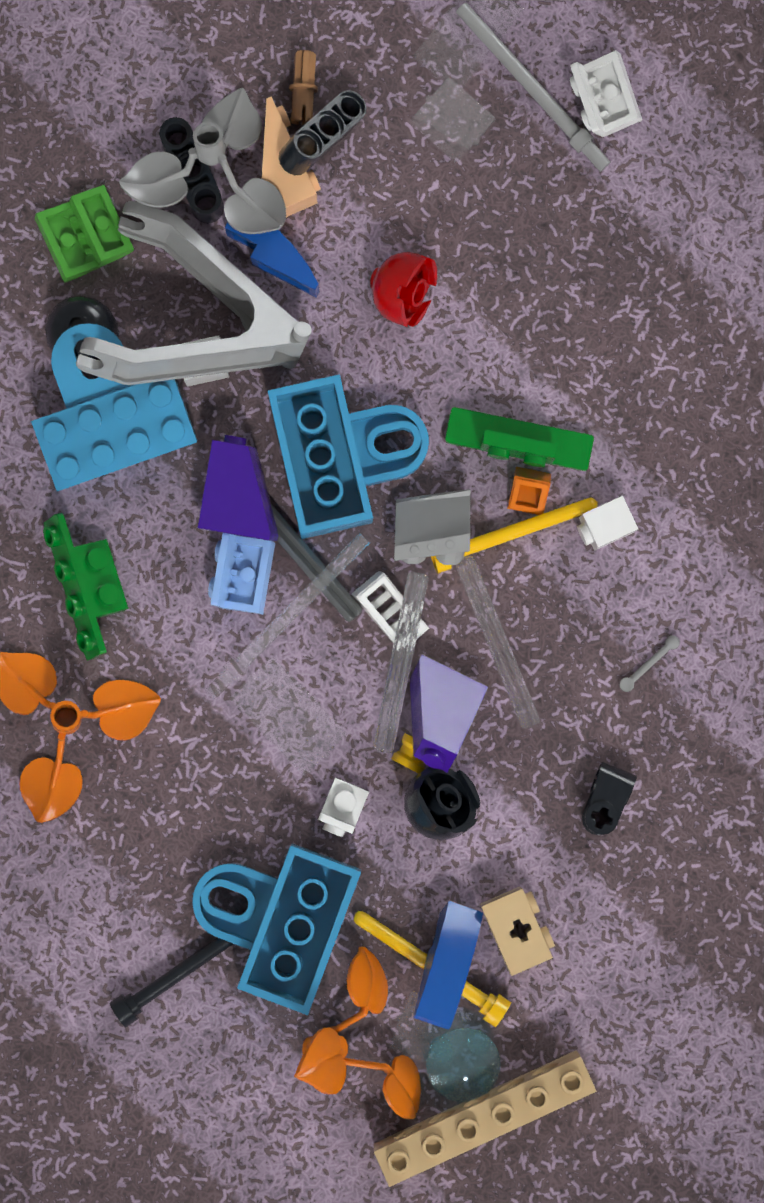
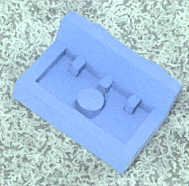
(241, 573)

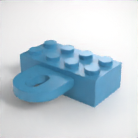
(106, 421)
(334, 455)
(287, 922)

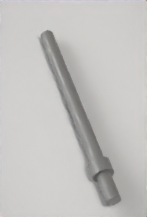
(579, 138)

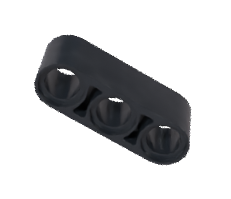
(322, 132)
(199, 186)

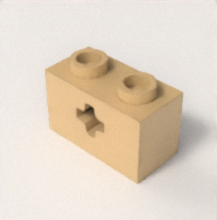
(517, 952)

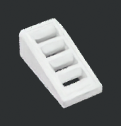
(370, 607)

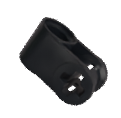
(610, 793)

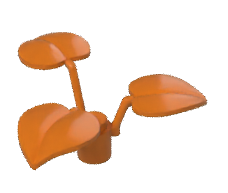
(123, 712)
(325, 1052)

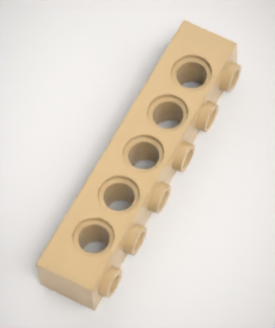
(484, 1118)

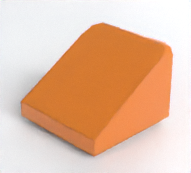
(529, 490)

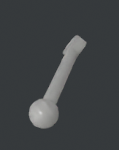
(627, 684)

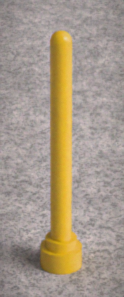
(523, 528)
(490, 1006)

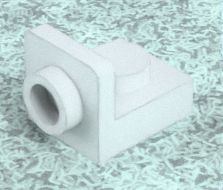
(342, 807)

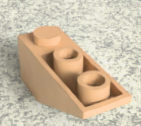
(296, 190)

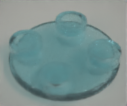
(463, 1064)

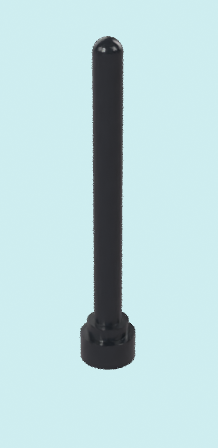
(130, 1006)

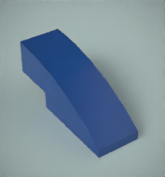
(277, 257)
(448, 964)

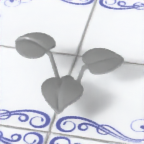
(233, 123)

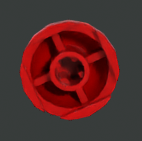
(401, 287)

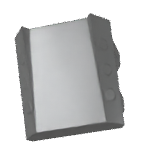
(433, 527)

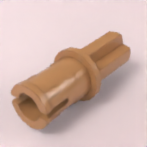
(303, 87)

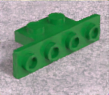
(519, 439)
(88, 582)

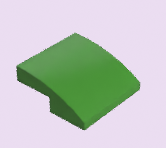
(83, 233)

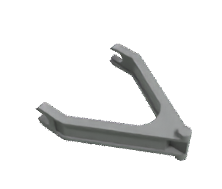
(270, 332)

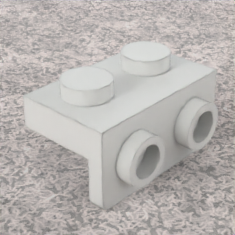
(605, 94)

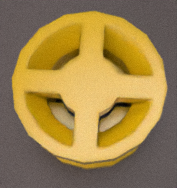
(405, 755)

